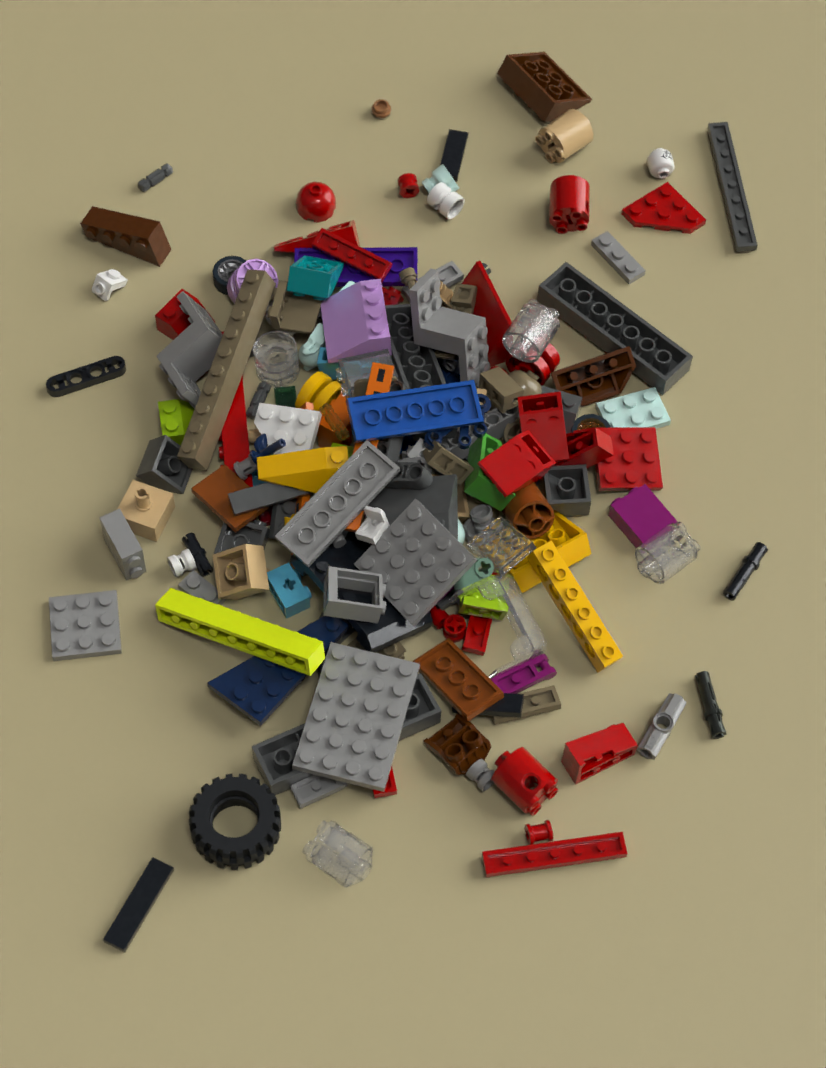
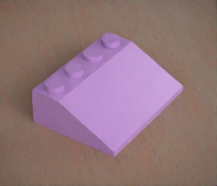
(355, 321)

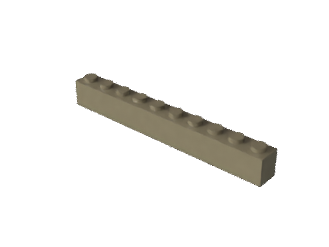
(226, 370)

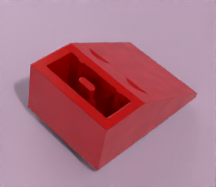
(545, 420)
(517, 463)

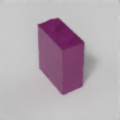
(640, 515)

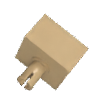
(147, 509)
(241, 571)

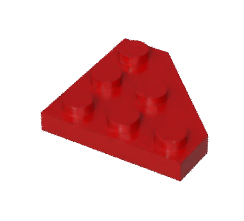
(664, 210)

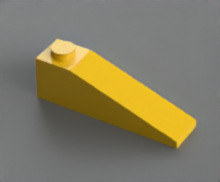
(302, 469)

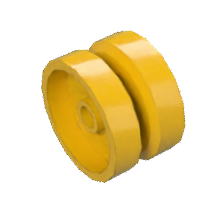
(318, 390)

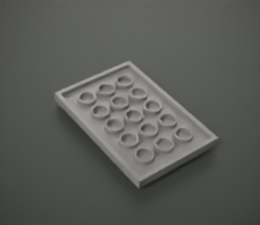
(356, 716)

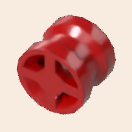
(408, 185)
(458, 624)

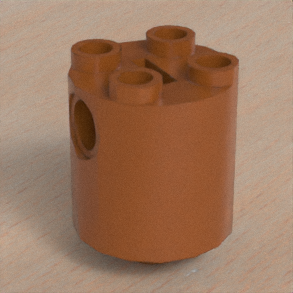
(530, 512)

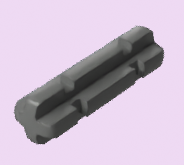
(155, 177)
(259, 397)

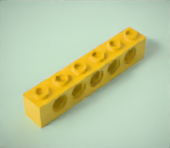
(574, 606)

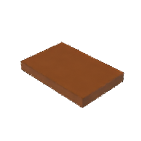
(214, 494)

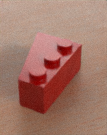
(587, 447)
(597, 752)

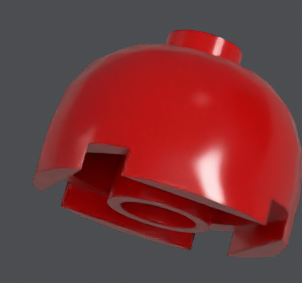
(316, 202)

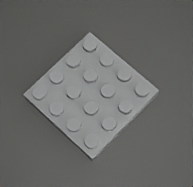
(416, 561)

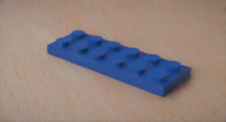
(414, 411)

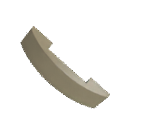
(464, 301)

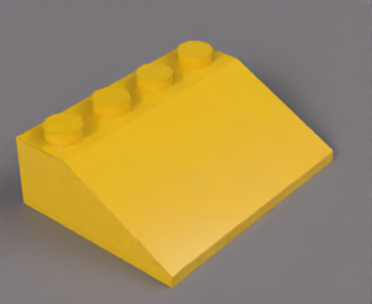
(568, 539)

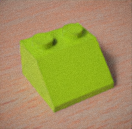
(175, 418)

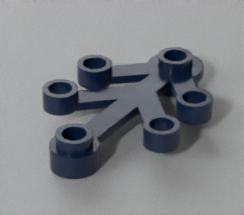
(464, 431)

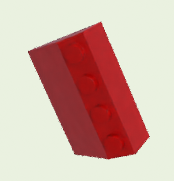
(490, 306)

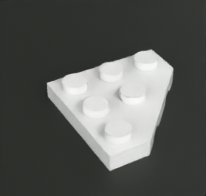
(292, 424)

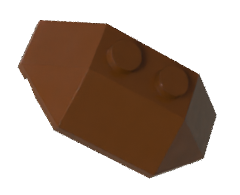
(596, 377)

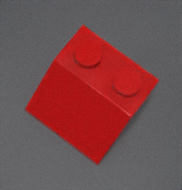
(171, 318)

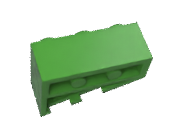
(477, 483)

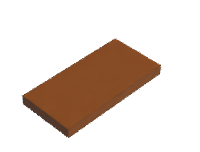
(458, 679)

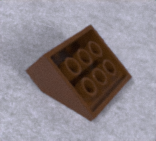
(542, 84)

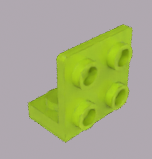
(479, 606)

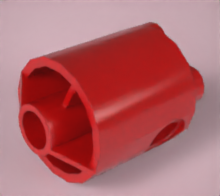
(569, 204)
(519, 773)

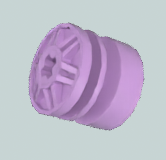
(237, 277)

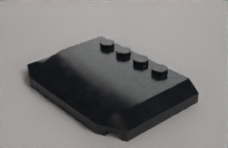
(372, 636)

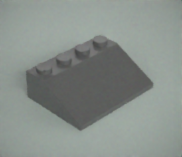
(438, 498)

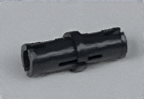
(198, 554)

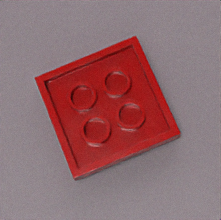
(633, 460)

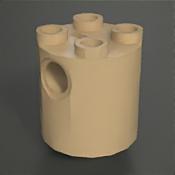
(565, 136)

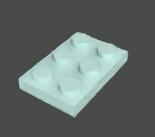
(635, 410)

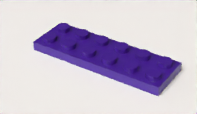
(399, 257)

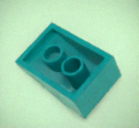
(314, 277)

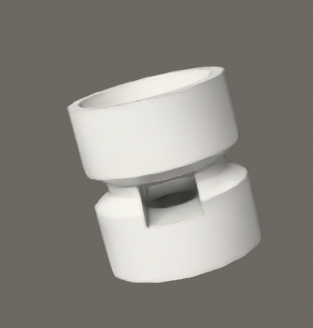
(445, 201)

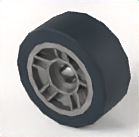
(223, 270)

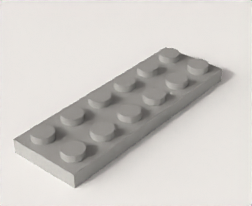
(337, 503)

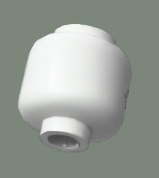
(660, 163)

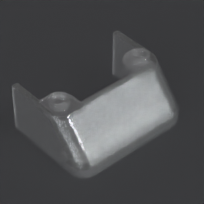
(530, 637)

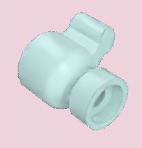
(439, 175)

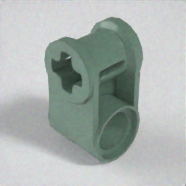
(474, 575)

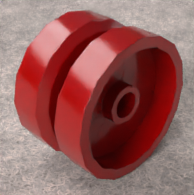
(542, 368)

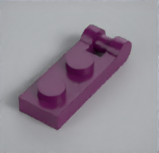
(525, 675)

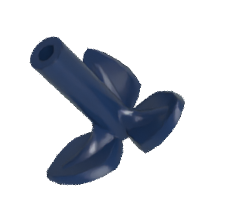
(261, 447)

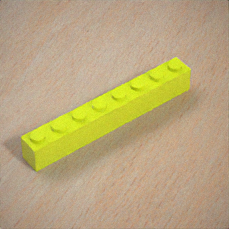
(240, 631)

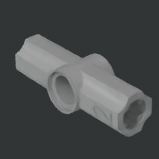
(656, 736)

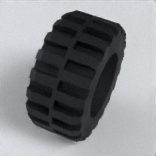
(228, 793)

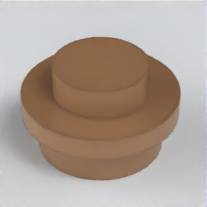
(381, 108)

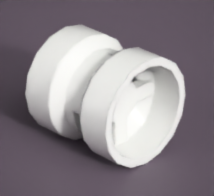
(181, 562)

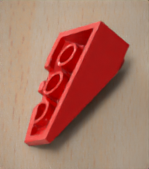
(344, 230)

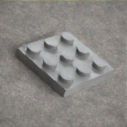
(85, 625)

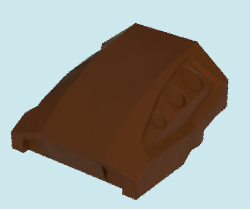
(459, 744)

